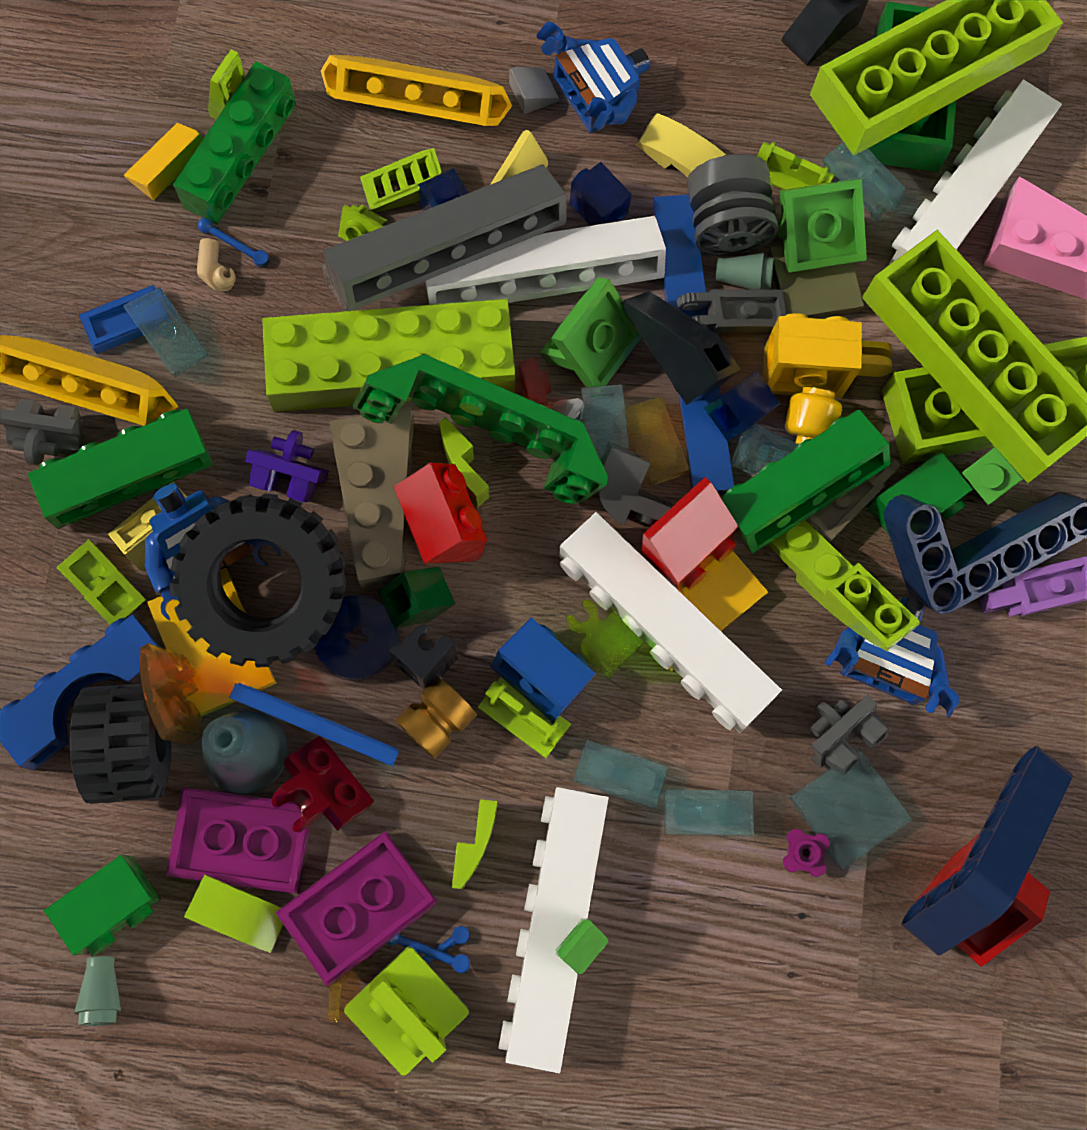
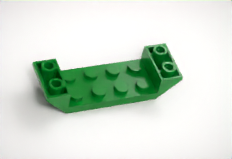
(506, 415)

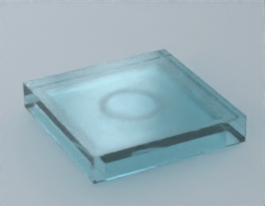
(850, 810)

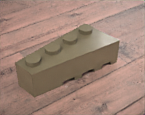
(369, 465)

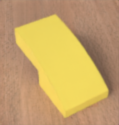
(676, 144)

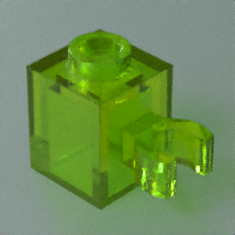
(607, 642)

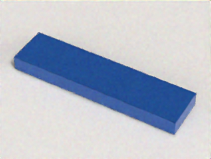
(314, 723)

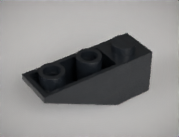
(685, 349)

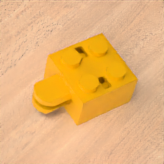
(821, 355)

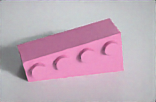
(1040, 240)

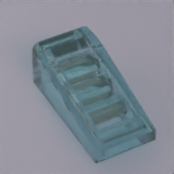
(767, 440)

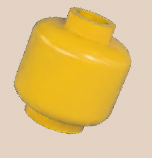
(811, 413)

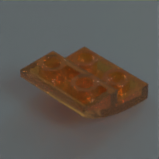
(165, 685)

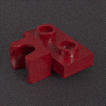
(321, 787)

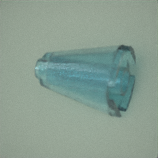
(243, 750)

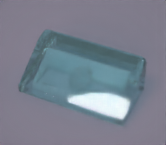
(166, 331)

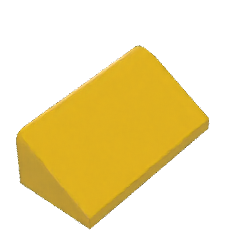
(164, 160)

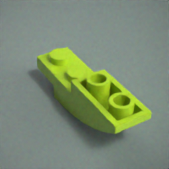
(844, 589)

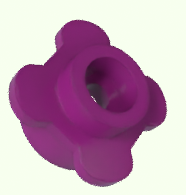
(815, 861)

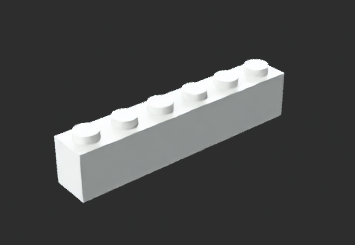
(981, 168)
(558, 264)
(668, 623)
(557, 904)

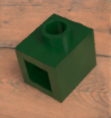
(416, 597)

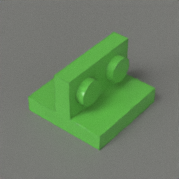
(822, 225)
(594, 336)

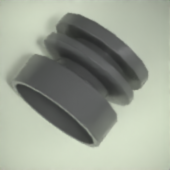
(732, 205)

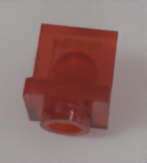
(534, 382)

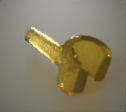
(334, 999)

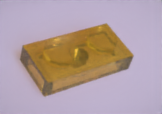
(657, 440)

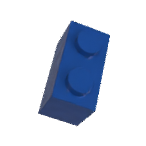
(542, 669)

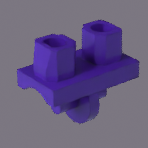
(268, 465)

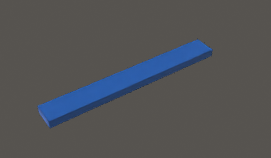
(704, 443)

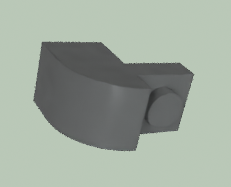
(623, 493)

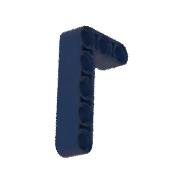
(955, 577)
(997, 859)

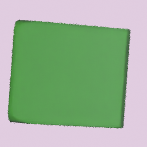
(582, 946)

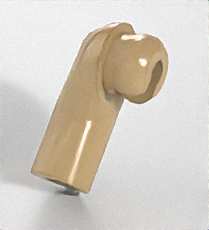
(210, 270)

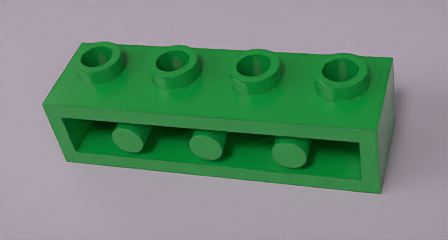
(235, 143)
(119, 468)
(807, 480)

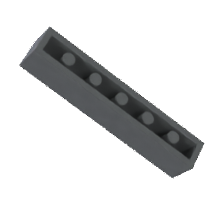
(445, 237)

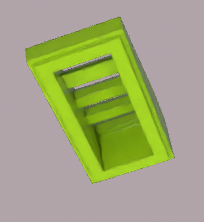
(225, 83)
(410, 166)

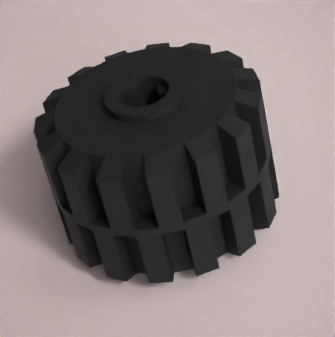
(116, 746)

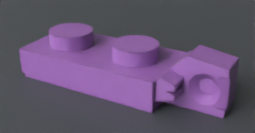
(1040, 589)

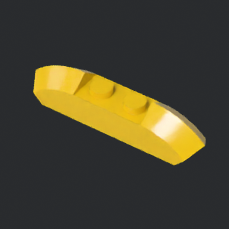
(415, 89)
(82, 380)

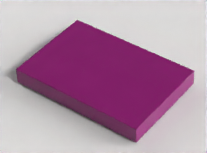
(237, 841)
(356, 908)

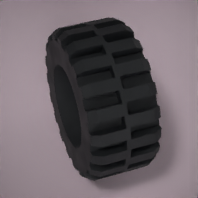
(218, 619)

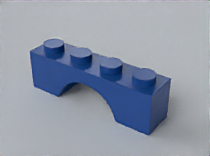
(36, 725)

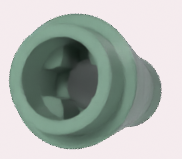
(747, 271)
(99, 993)

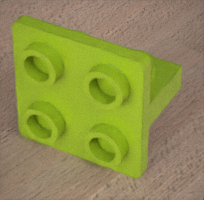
(407, 1011)

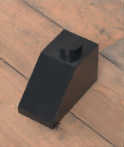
(821, 26)

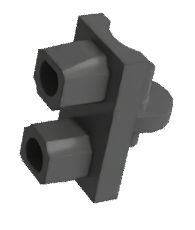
(41, 434)
(833, 745)

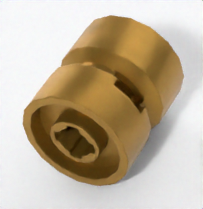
(436, 717)

